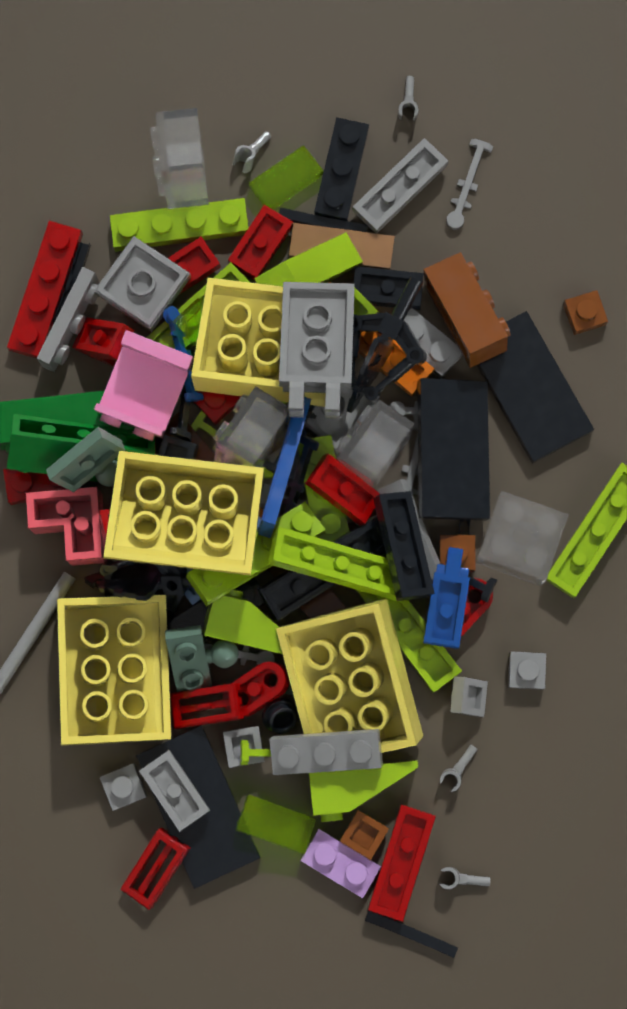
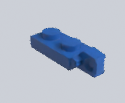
(448, 603)

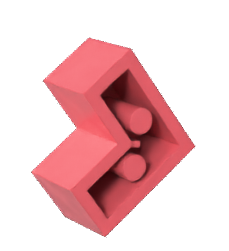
(74, 515)

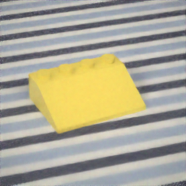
(241, 341)
(184, 513)
(113, 670)
(351, 674)

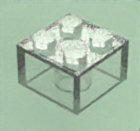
(179, 158)
(253, 430)
(376, 443)
(521, 538)

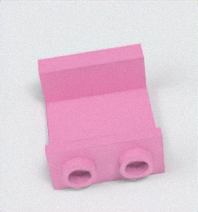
(144, 386)

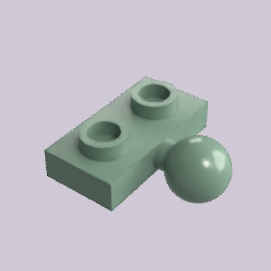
(87, 459)
(191, 658)

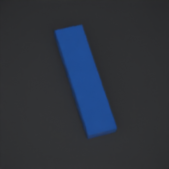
(282, 473)

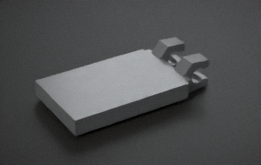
(316, 343)

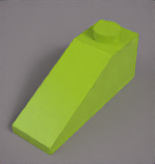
(315, 265)
(240, 622)
(345, 790)

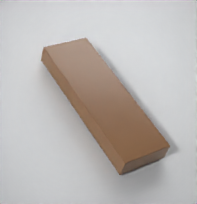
(373, 248)

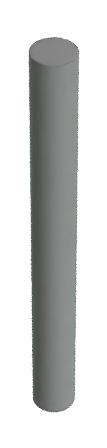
(34, 629)

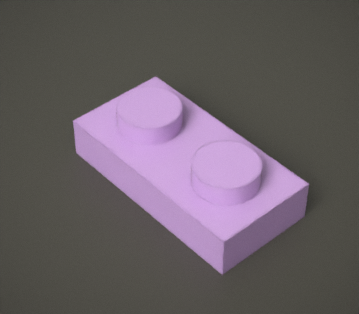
(340, 863)

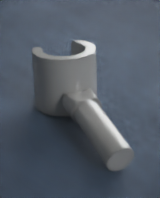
(408, 98)
(247, 153)
(459, 767)
(463, 879)

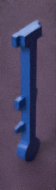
(169, 315)

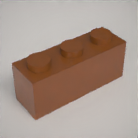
(466, 309)

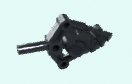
(392, 327)
(141, 582)

